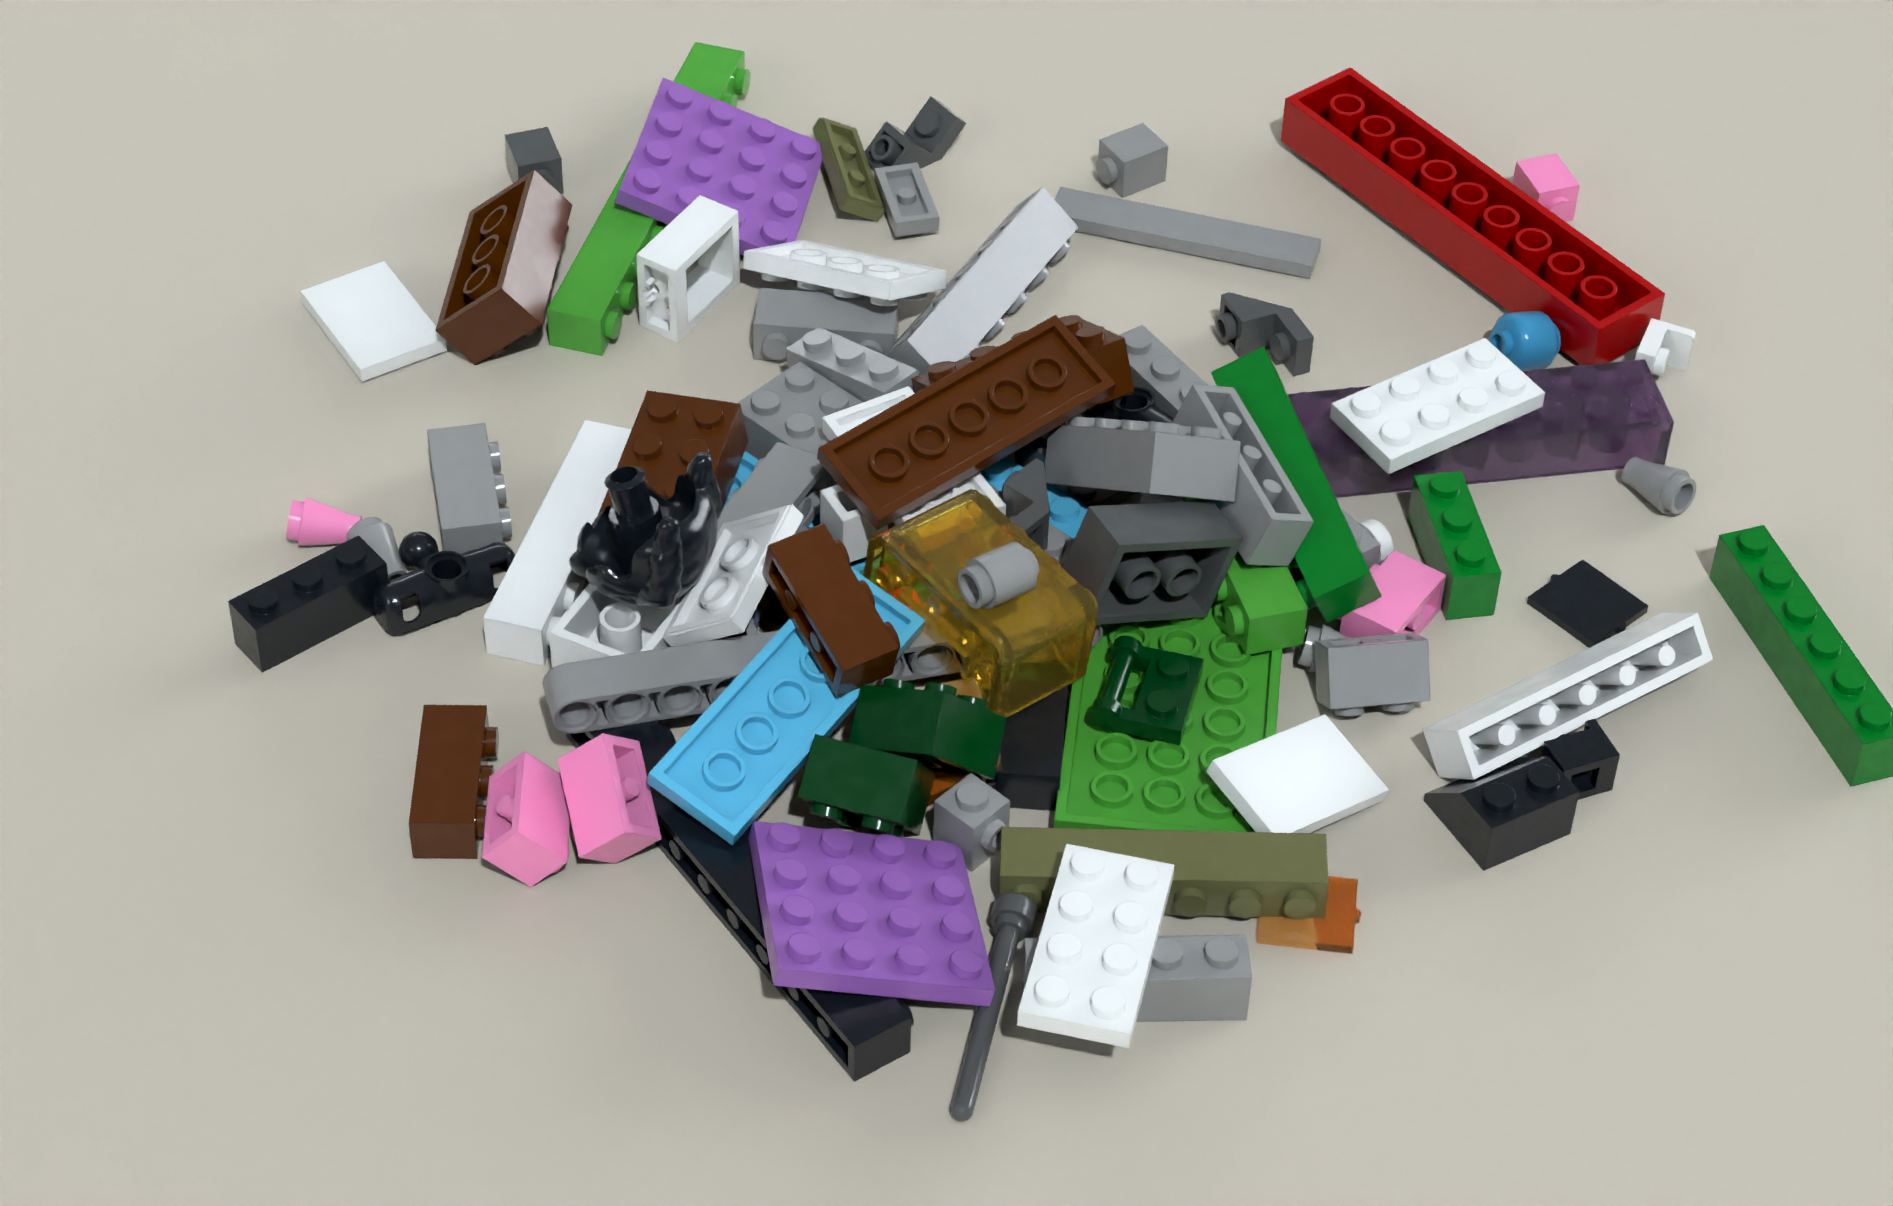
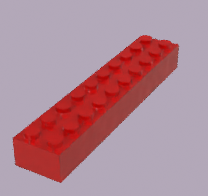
(1470, 216)

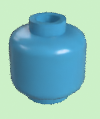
(1527, 339)

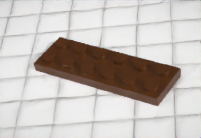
(965, 422)

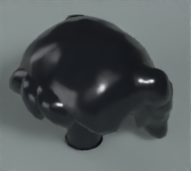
(647, 544)

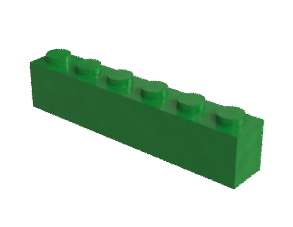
(1329, 555)
(1806, 653)

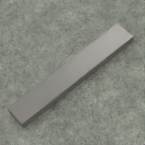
(1190, 233)

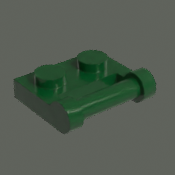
(1163, 697)

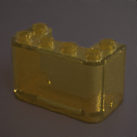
(1010, 650)

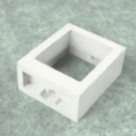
(699, 232)

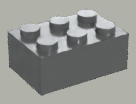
(1153, 559)

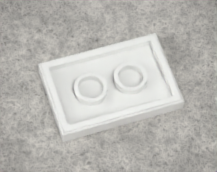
(373, 321)
(732, 580)
(1298, 779)

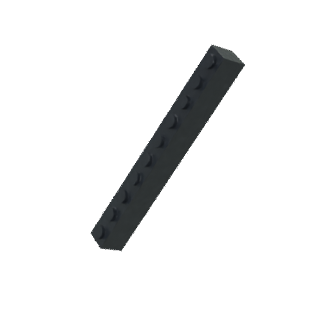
(854, 1028)

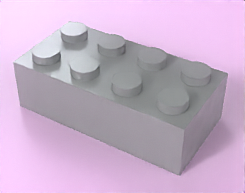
(1143, 458)

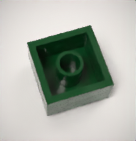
(929, 726)
(866, 785)

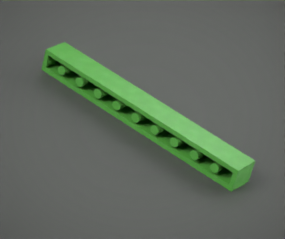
(604, 273)

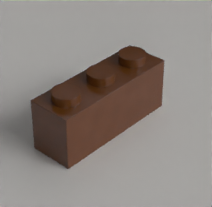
(831, 609)
(451, 781)

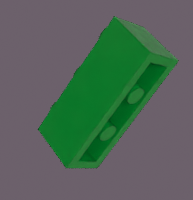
(1454, 544)

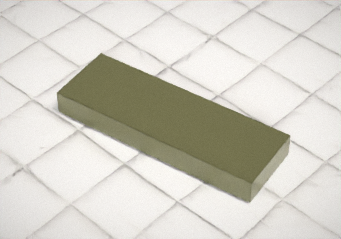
(848, 169)

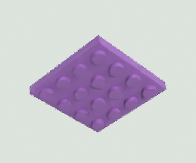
(724, 154)
(869, 914)

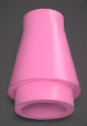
(318, 523)

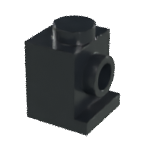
(1585, 759)

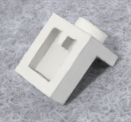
(1666, 346)

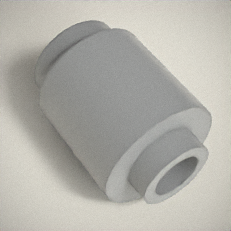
(998, 576)

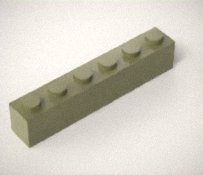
(1212, 869)

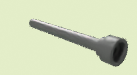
(1011, 921)

